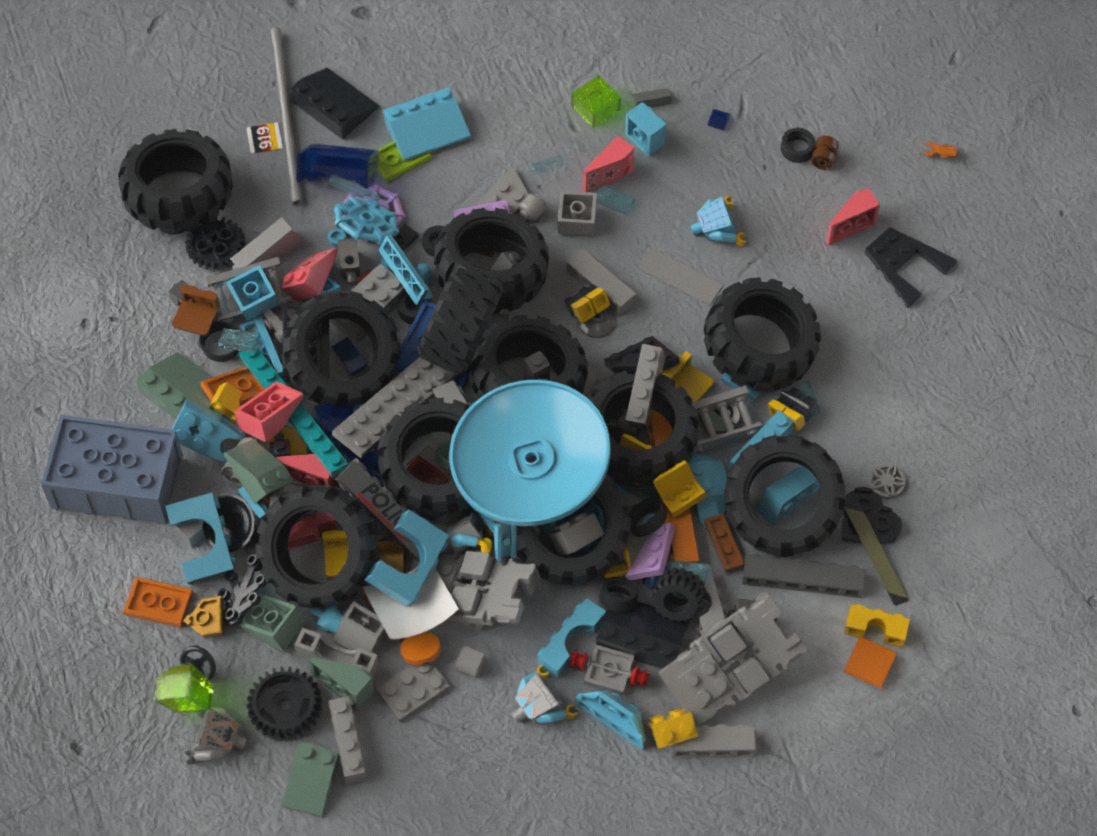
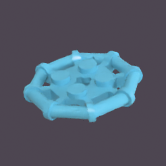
(367, 220)

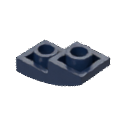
(349, 356)

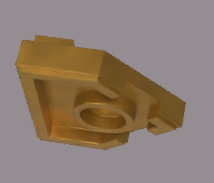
(208, 617)

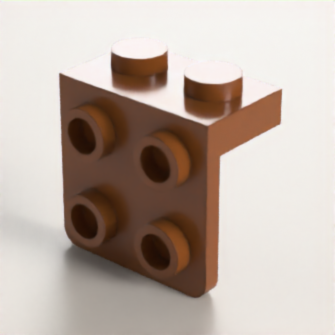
(196, 310)

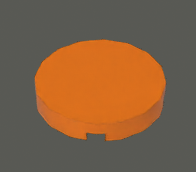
(420, 648)

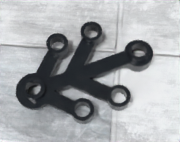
(234, 612)

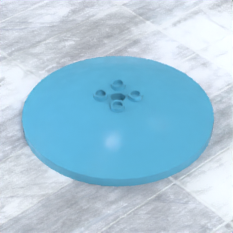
(522, 422)

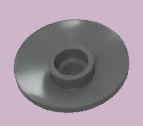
(599, 327)

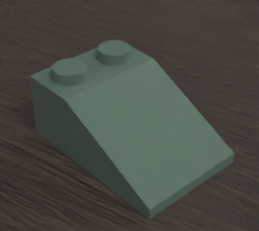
(258, 470)
(273, 622)
(344, 680)
(311, 779)

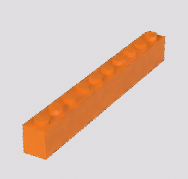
(683, 542)

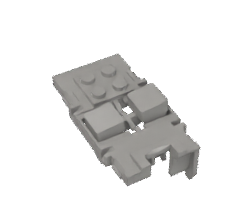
(503, 577)
(700, 680)

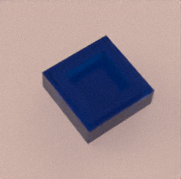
(718, 119)

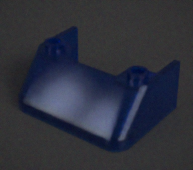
(345, 162)

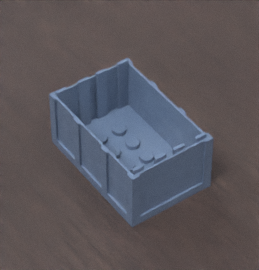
(112, 468)

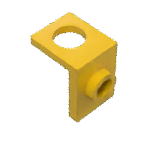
(621, 569)

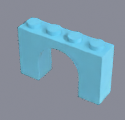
(204, 509)
(429, 542)

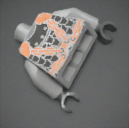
(215, 736)

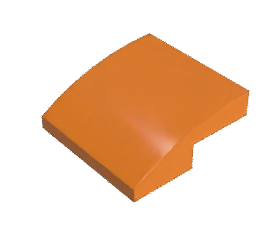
(870, 662)

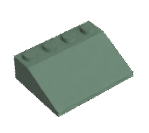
(173, 382)

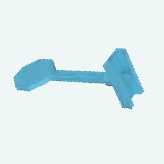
(504, 536)

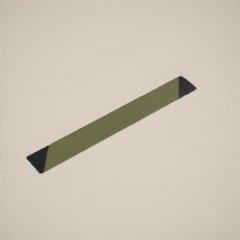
(875, 552)

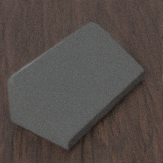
(653, 97)

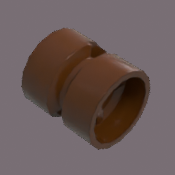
(825, 152)

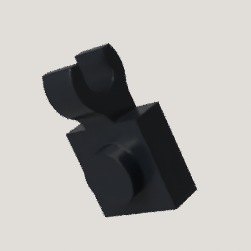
(280, 446)

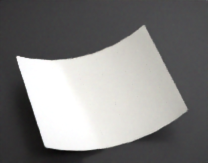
(428, 611)

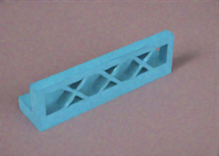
(404, 271)
(266, 341)

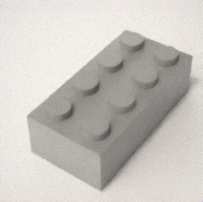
(377, 285)

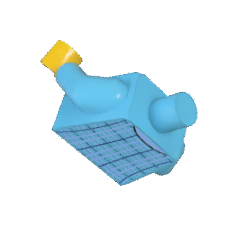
(717, 222)

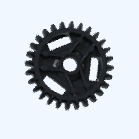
(287, 720)

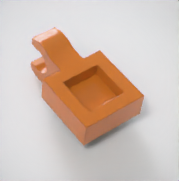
(945, 150)

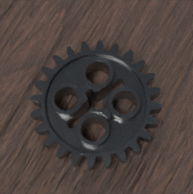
(214, 243)

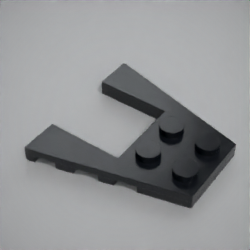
(895, 249)

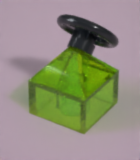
(185, 685)

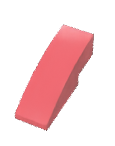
(308, 529)

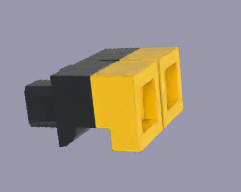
(587, 302)
(793, 407)

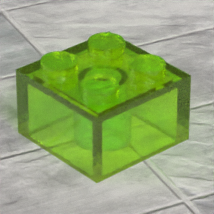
(596, 101)

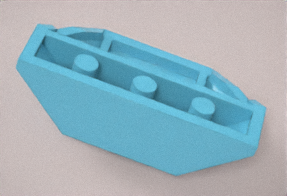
(712, 478)
(615, 714)

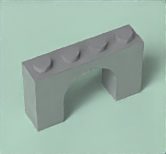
(649, 365)

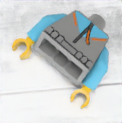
(468, 533)
(539, 700)

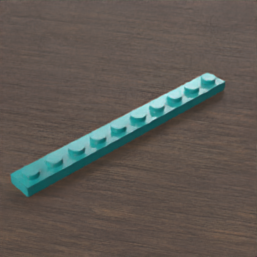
(300, 418)

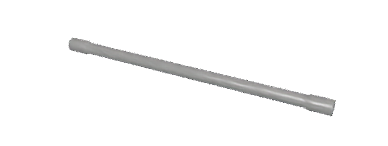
(296, 194)

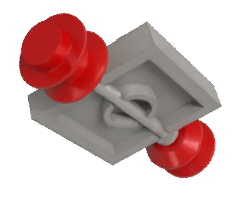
(609, 669)

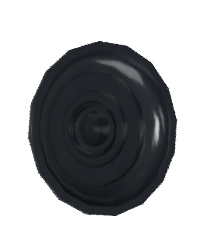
(238, 521)

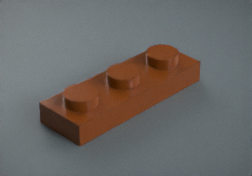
(724, 543)

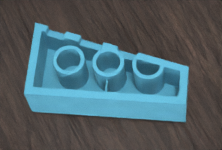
(787, 494)

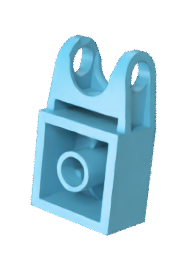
(210, 432)

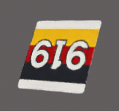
(264, 137)

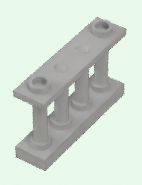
(217, 281)
(721, 402)

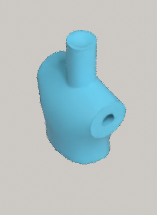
(329, 619)

